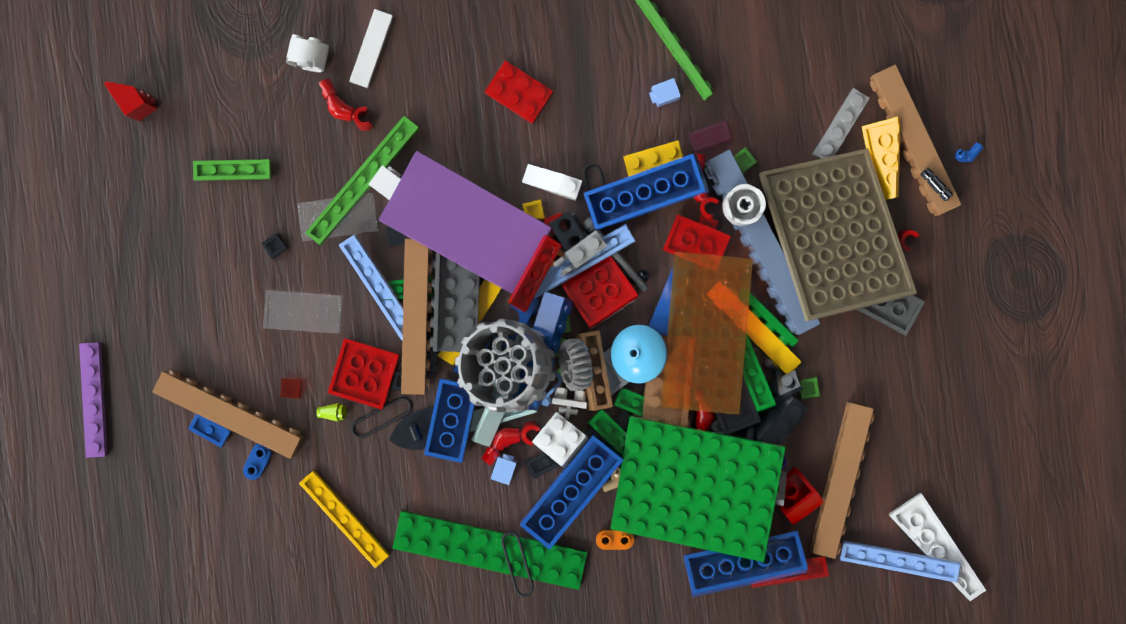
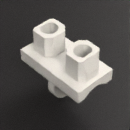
(560, 399)

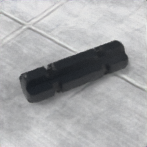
(936, 184)
(432, 355)

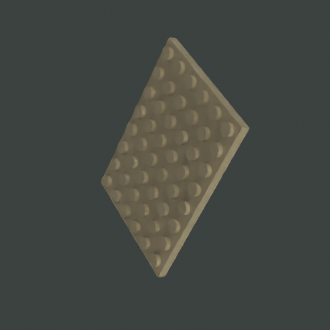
(837, 234)

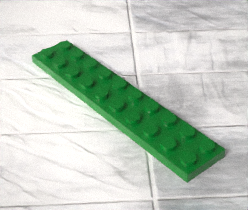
(484, 549)

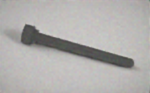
(589, 225)

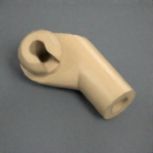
(613, 482)

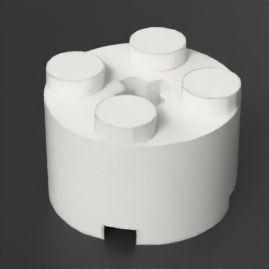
(307, 53)
(749, 195)

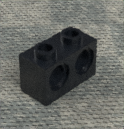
(565, 235)

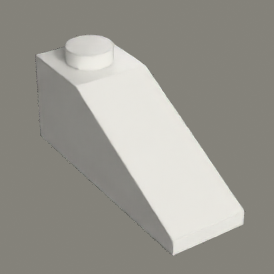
(552, 182)

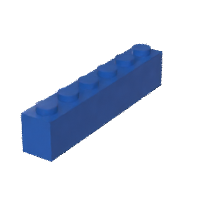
(552, 323)

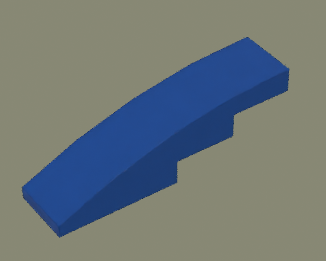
(660, 317)

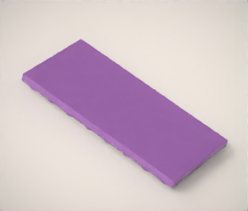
(463, 222)

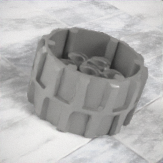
(474, 354)

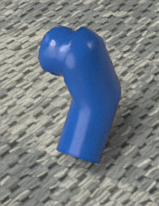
(968, 155)

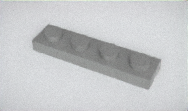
(841, 124)

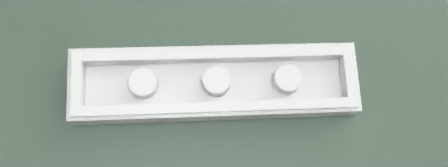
(371, 48)

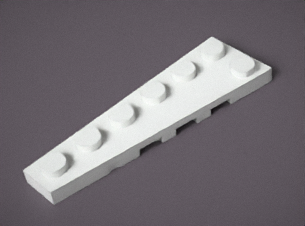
(929, 534)

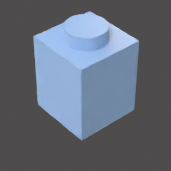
(664, 93)
(504, 469)

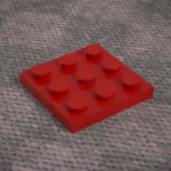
(599, 291)
(363, 373)

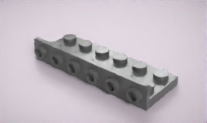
(453, 305)

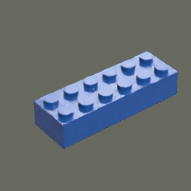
(646, 192)
(571, 491)
(717, 571)

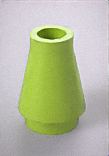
(332, 412)

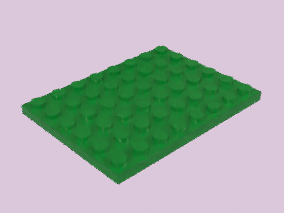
(697, 488)

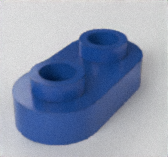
(257, 462)

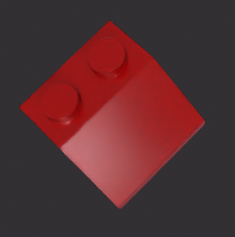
(131, 100)
(799, 497)

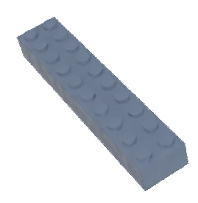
(762, 246)

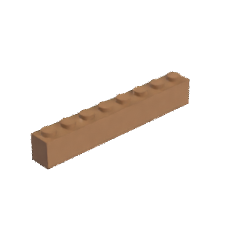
(913, 137)
(416, 318)
(228, 413)
(841, 480)

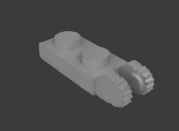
(582, 252)

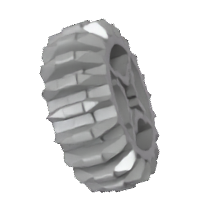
(575, 364)

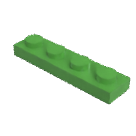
(232, 170)

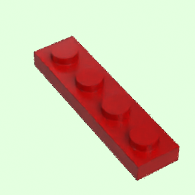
(534, 273)
(816, 569)

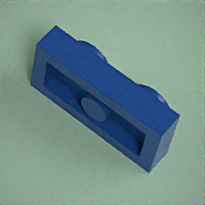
(209, 430)

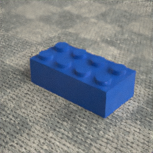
(450, 422)

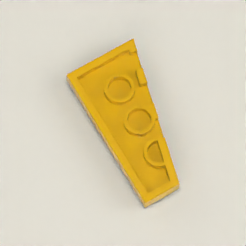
(884, 148)

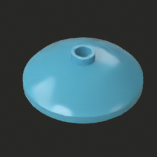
(650, 354)

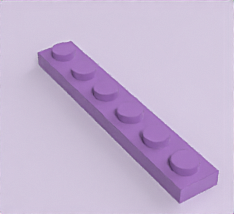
(93, 399)

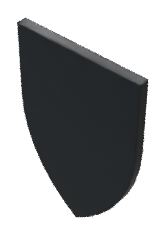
(413, 430)

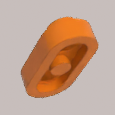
(614, 540)

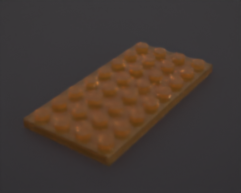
(706, 333)

